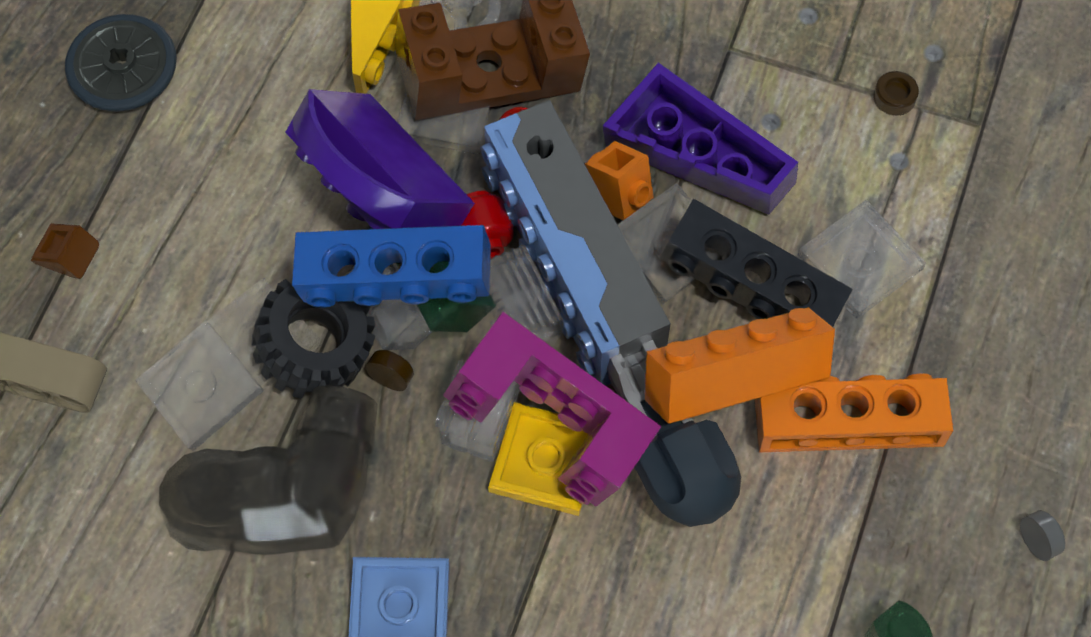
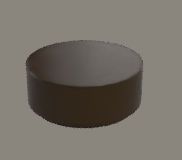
(896, 93)
(390, 370)

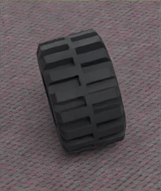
(307, 369)

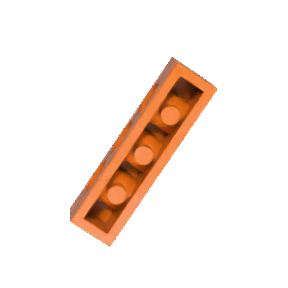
(879, 428)

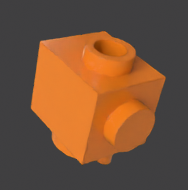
(621, 178)

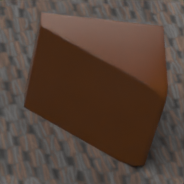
(66, 250)

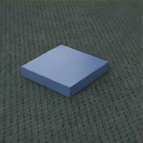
(399, 597)

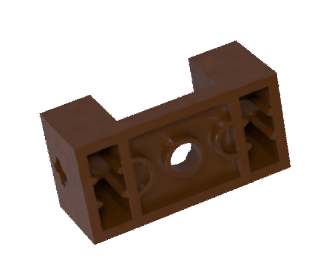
(536, 54)

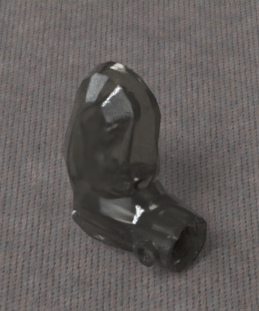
(277, 495)

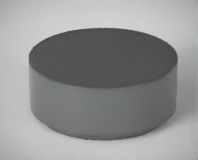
(1042, 535)

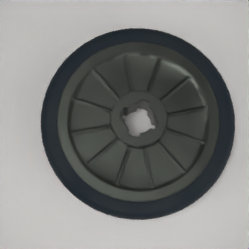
(117, 86)

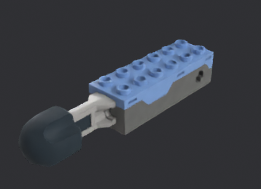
(603, 301)

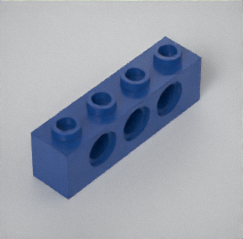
(323, 253)

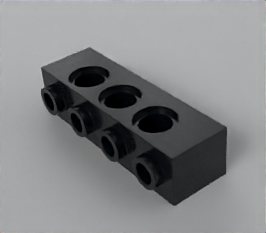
(744, 252)

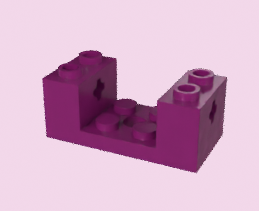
(614, 427)

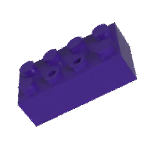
(374, 163)

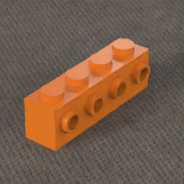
(738, 364)

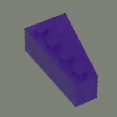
(701, 142)

